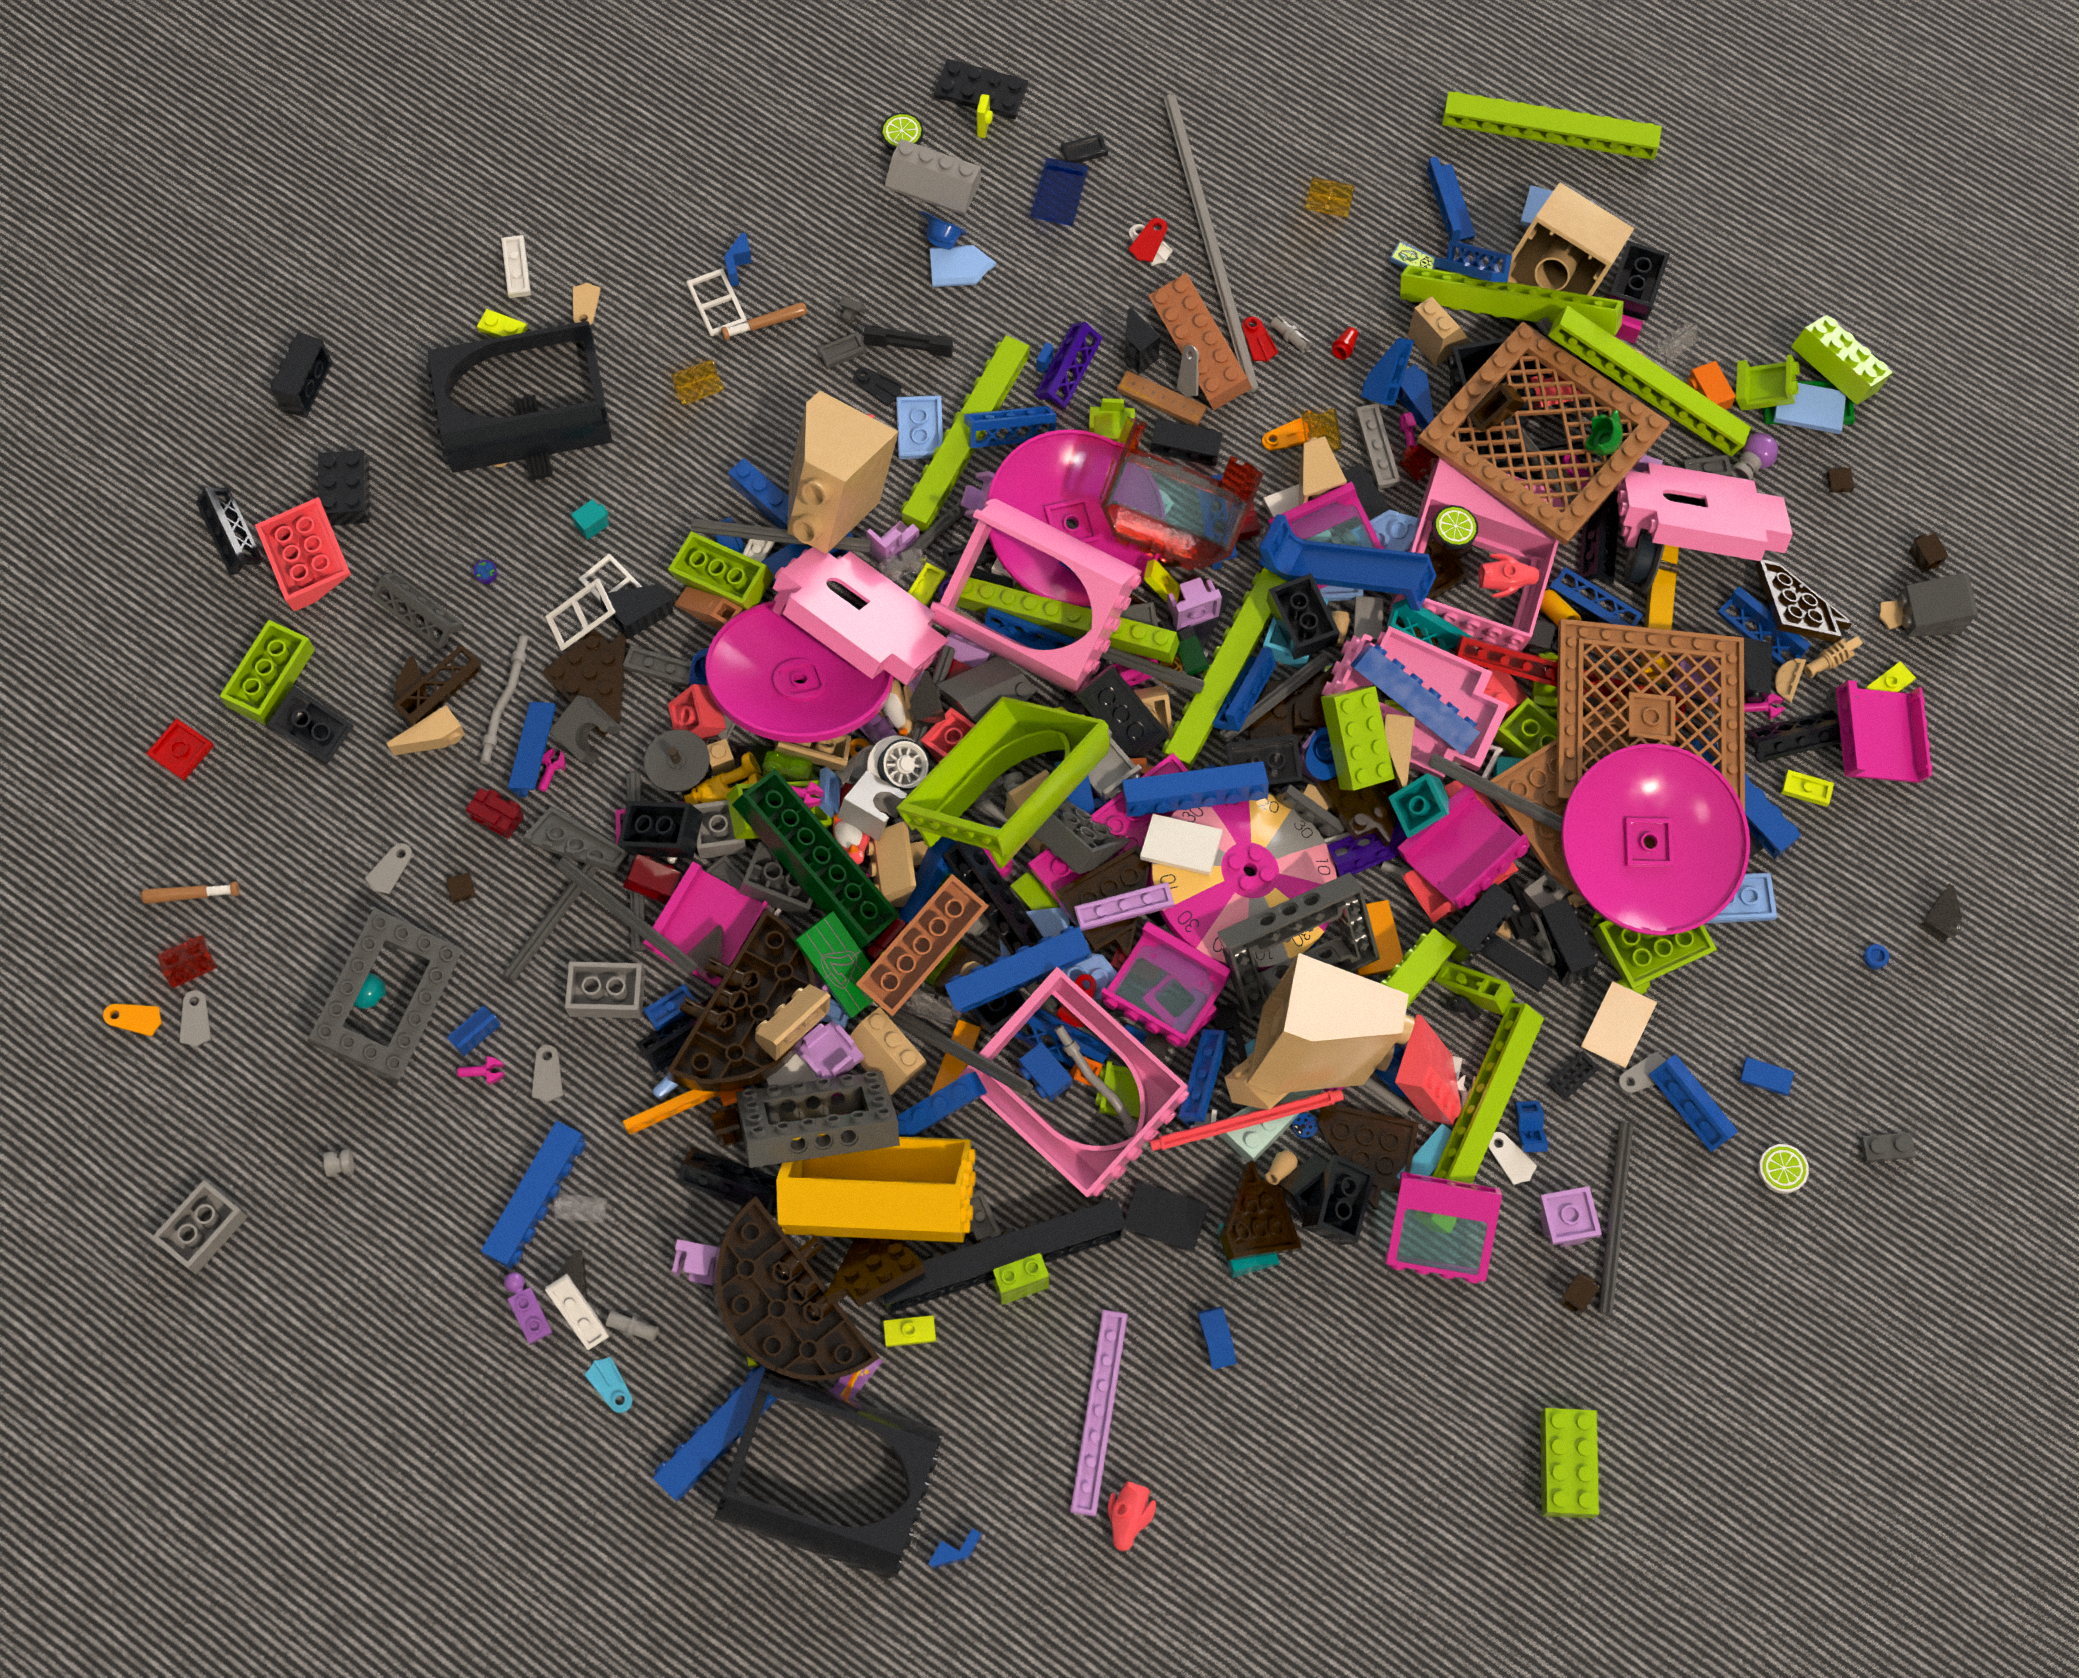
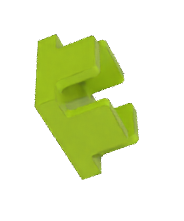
(1109, 418)

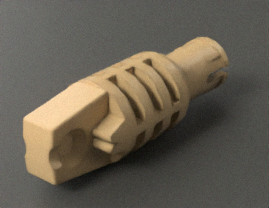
(1832, 656)

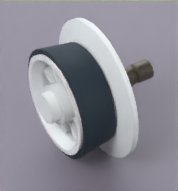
(899, 762)

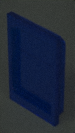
(1059, 191)

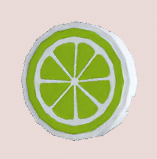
(1783, 1168)

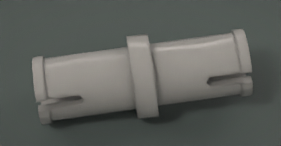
(1291, 333)
(632, 1326)

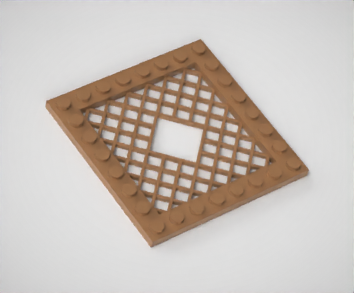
(1565, 525)

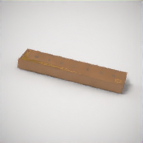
(1161, 398)

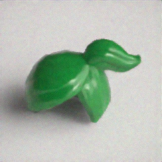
(1606, 434)

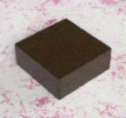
(1840, 480)
(461, 887)

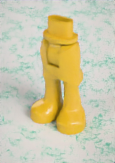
(717, 787)

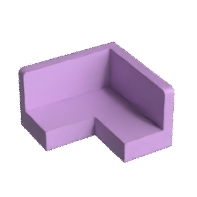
(893, 542)

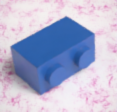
(1045, 1072)

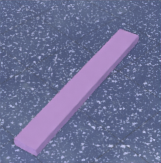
(1099, 1413)

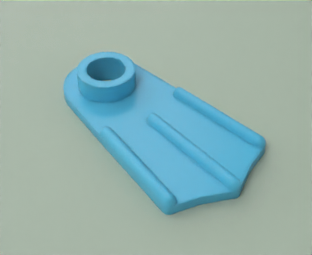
(609, 1384)

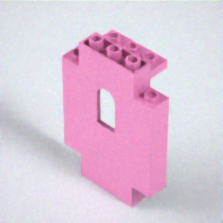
(1731, 524)
(885, 634)
(1449, 675)

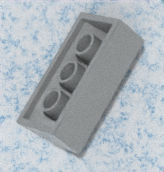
(933, 177)

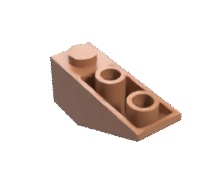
(707, 607)

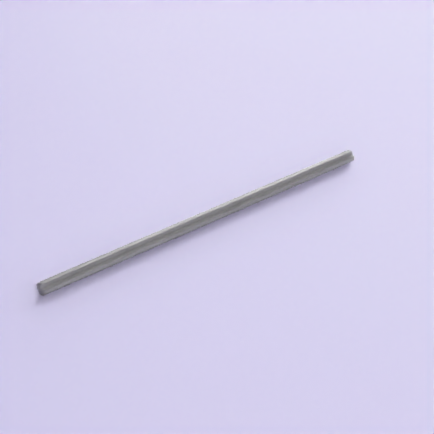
(1210, 240)

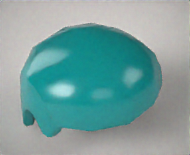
(371, 992)

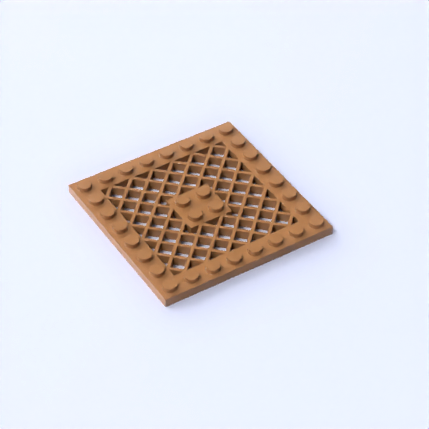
(1648, 715)

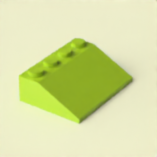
(1647, 957)

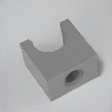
(866, 800)

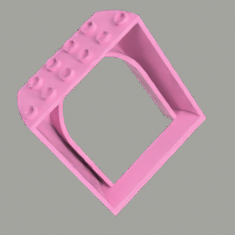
(1103, 576)
(1085, 1165)

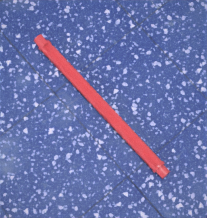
(1246, 1120)

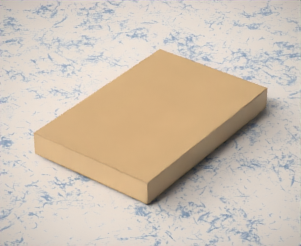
(1618, 1024)

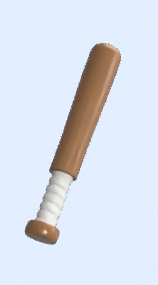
(781, 315)
(161, 895)

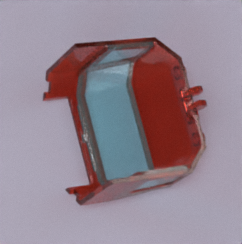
(1174, 507)

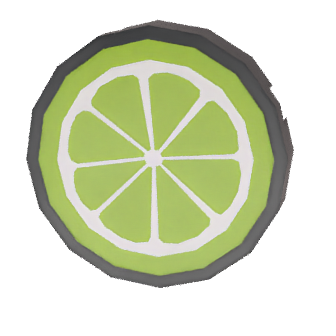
(903, 127)
(1455, 527)

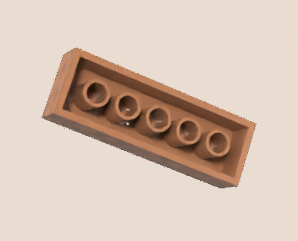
(1192, 324)
(921, 945)

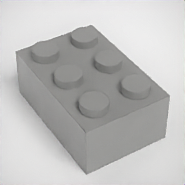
(605, 990)
(199, 1227)

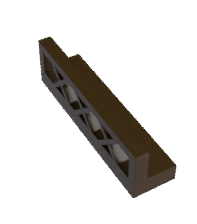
(445, 692)

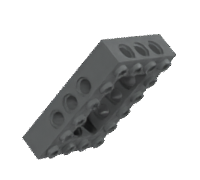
(1334, 900)
(365, 1053)
(770, 1135)

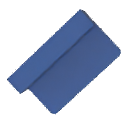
(474, 1031)

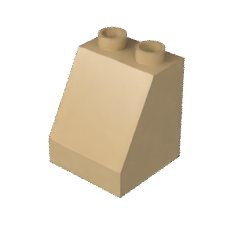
(1568, 245)
(836, 471)
(1326, 1029)

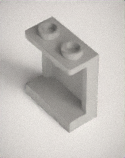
(1111, 770)

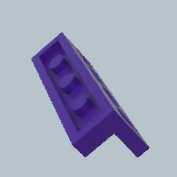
(1064, 359)
(1363, 857)

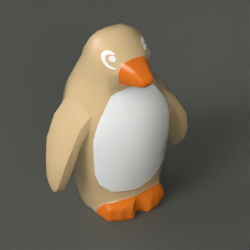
(897, 709)

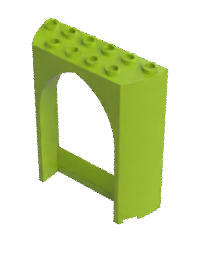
(996, 743)

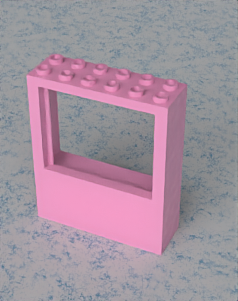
(1499, 531)

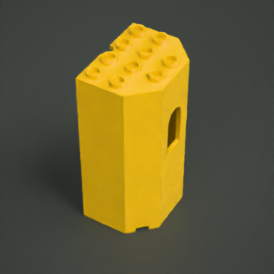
(882, 1193)

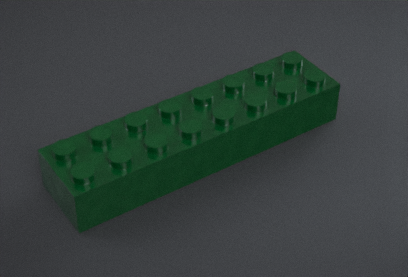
(815, 857)

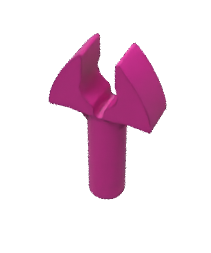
(1407, 424)
(1765, 706)
(550, 768)
(805, 793)
(483, 1070)

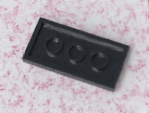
(966, 83)
(1128, 718)

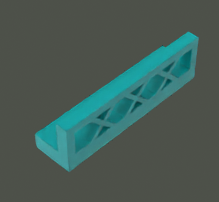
(1428, 624)

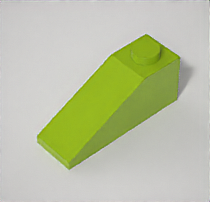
(1478, 987)

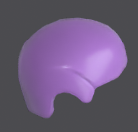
(1763, 446)

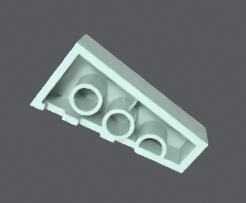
(1256, 1139)

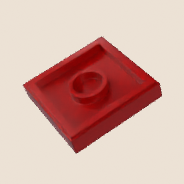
(180, 749)

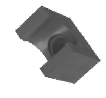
(577, 722)

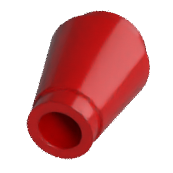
(1345, 343)

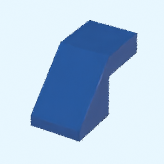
(737, 255)
(1530, 1126)
(1217, 1337)
(948, 1555)

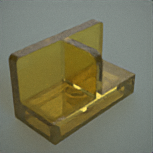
(1330, 197)
(697, 382)
(1322, 425)

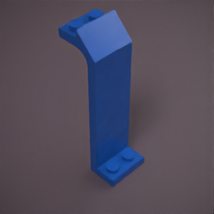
(1346, 564)

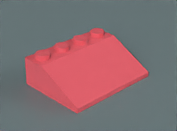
(303, 553)
(1429, 1075)

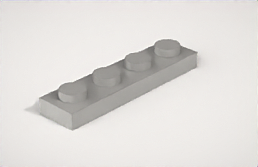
(1377, 446)

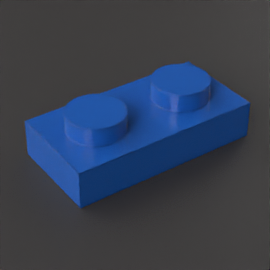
(667, 1008)

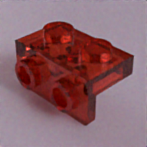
(1418, 461)
(186, 961)

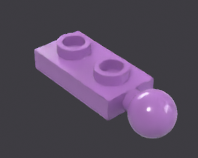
(527, 1309)

